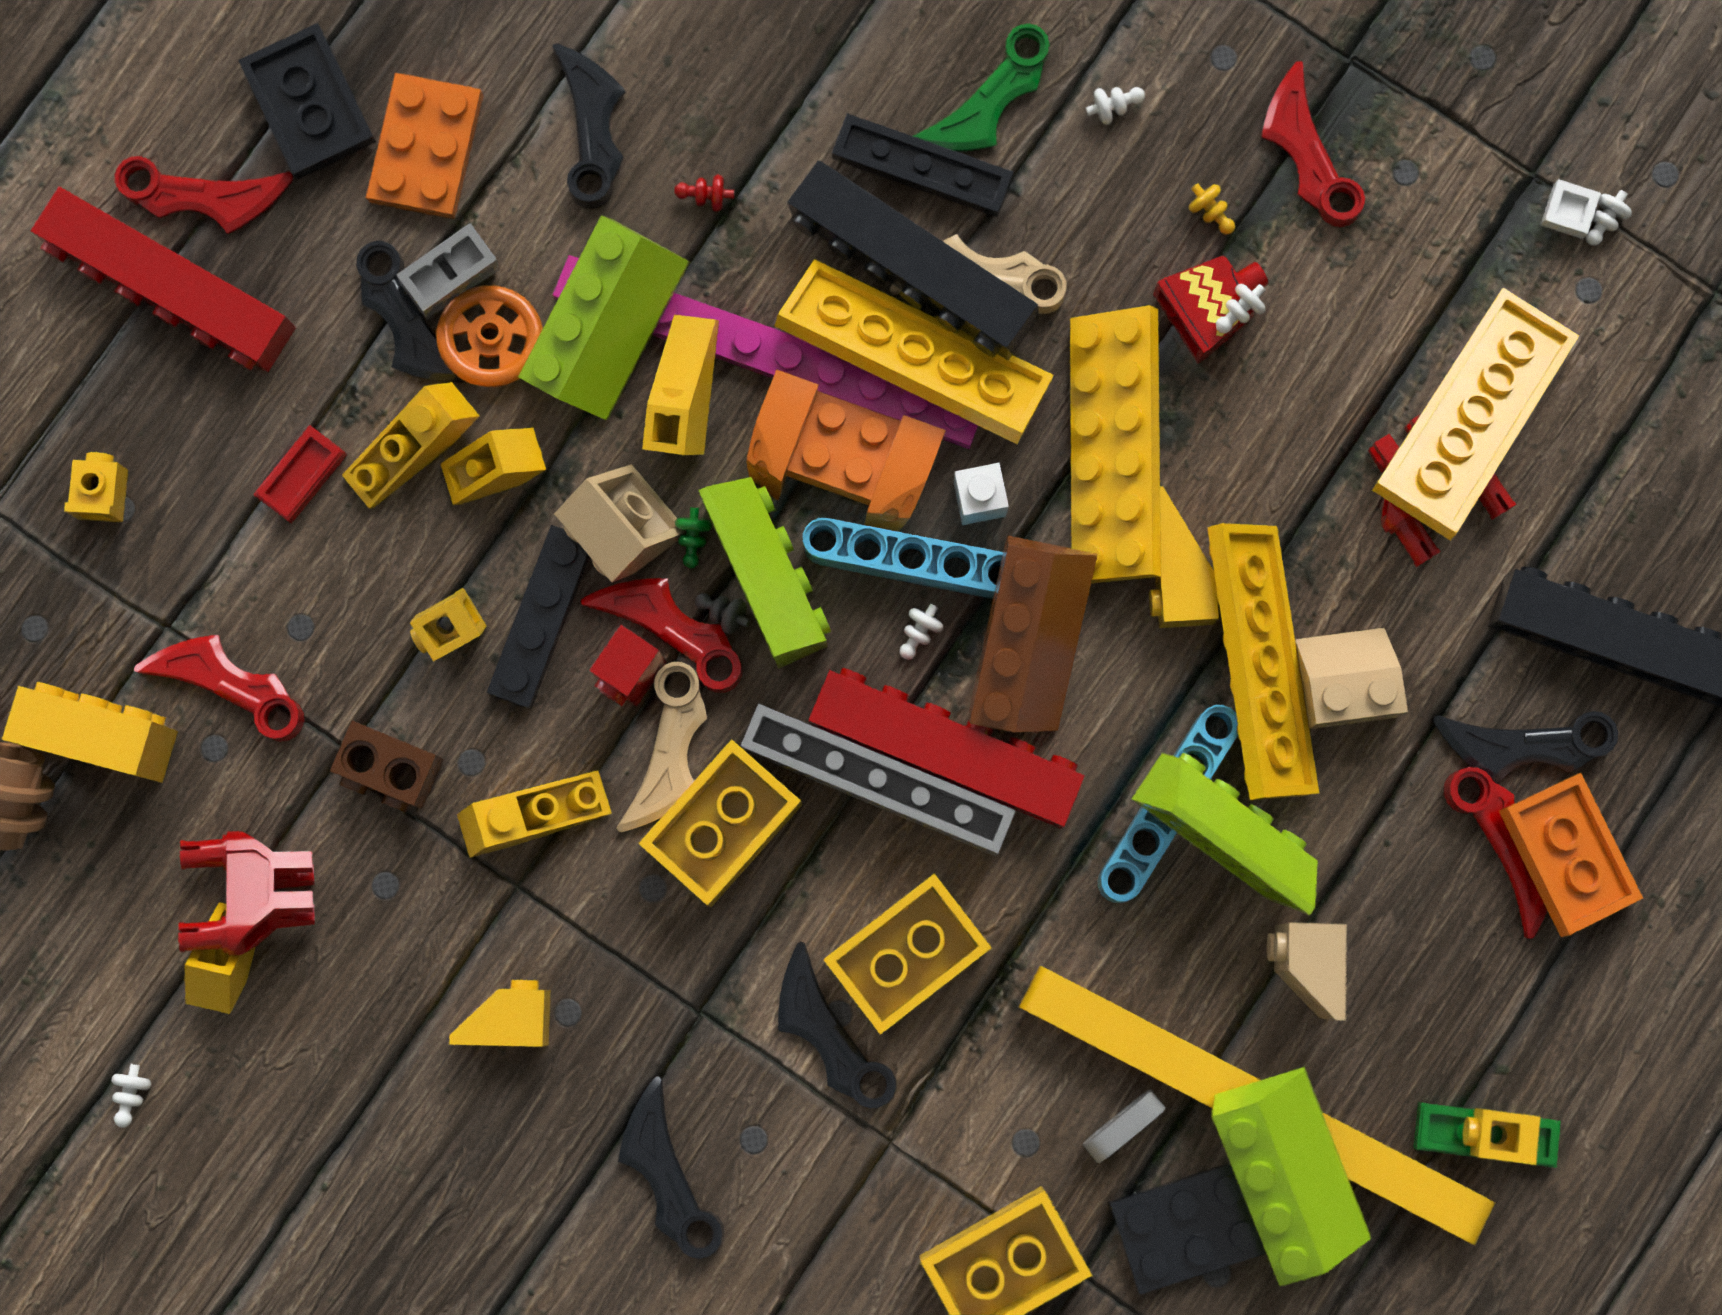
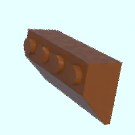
(1031, 636)

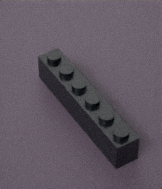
(913, 261)
(1610, 633)

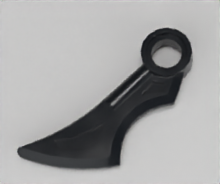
(594, 100)
(414, 340)
(1505, 749)
(808, 1015)
(650, 1151)

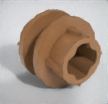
(20, 789)

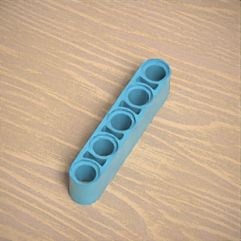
(892, 545)
(1124, 856)

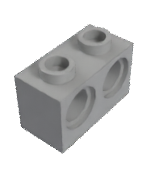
(448, 271)

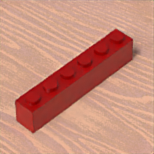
(162, 279)
(947, 749)

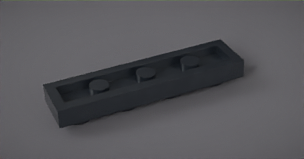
(922, 165)
(539, 619)

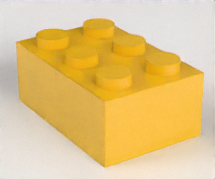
(91, 731)
(721, 823)
(907, 953)
(1007, 1261)

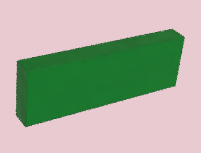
(1441, 1130)

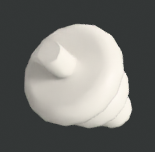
(1117, 102)
(1605, 219)
(1239, 309)
(918, 633)
(128, 1096)

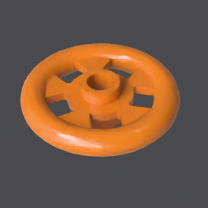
(466, 363)

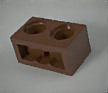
(389, 759)

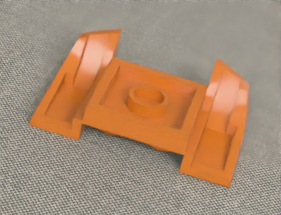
(841, 450)

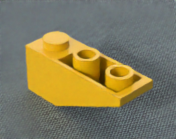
(682, 388)
(410, 442)
(1187, 581)
(532, 813)

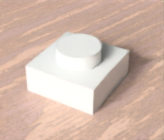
(1570, 209)

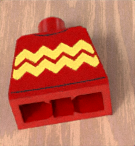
(1199, 297)

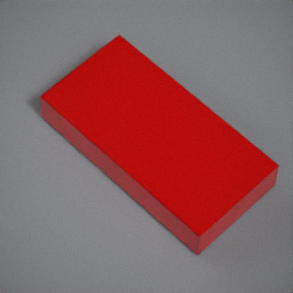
(300, 474)

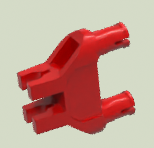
(1409, 529)
(252, 897)

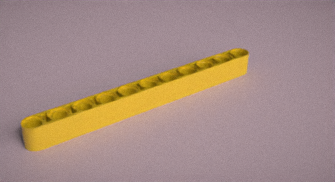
(1204, 1075)

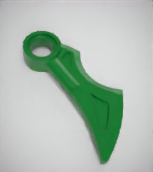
(976, 121)

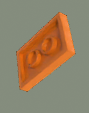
(424, 146)
(1571, 855)

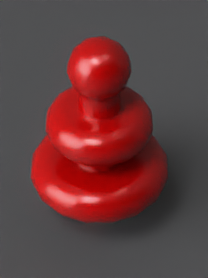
(702, 192)

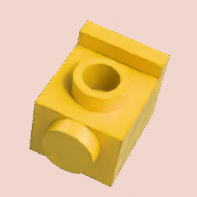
(107, 499)
(432, 638)
(1518, 1139)

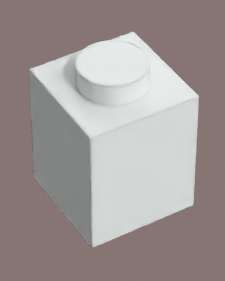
(980, 493)

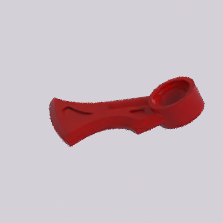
(1292, 128)
(227, 202)
(652, 607)
(207, 666)
(1486, 812)

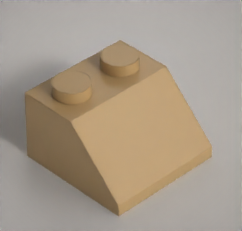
(619, 522)
(1350, 678)
(1312, 964)

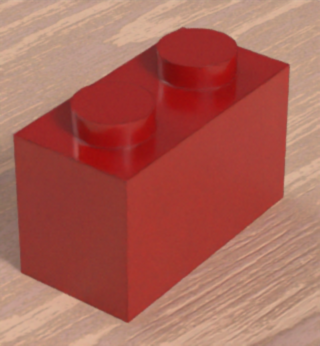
(626, 667)

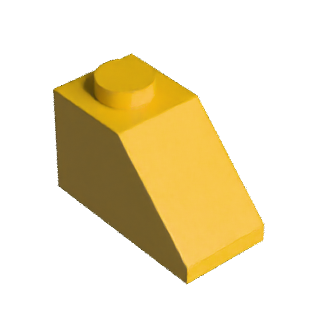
(493, 464)
(215, 978)
(508, 1018)

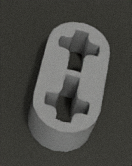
(1124, 1126)

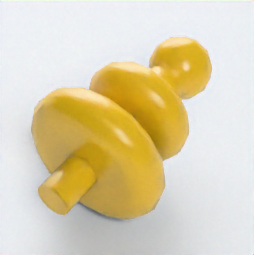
(1214, 210)

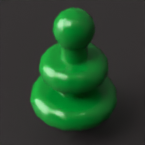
(692, 540)

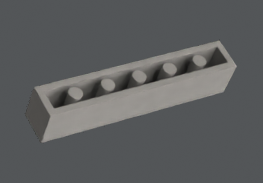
(877, 780)

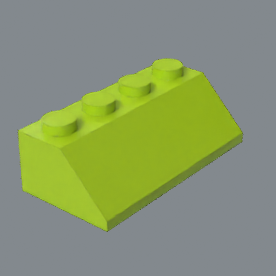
(604, 318)
(764, 570)
(1229, 831)
(1290, 1175)

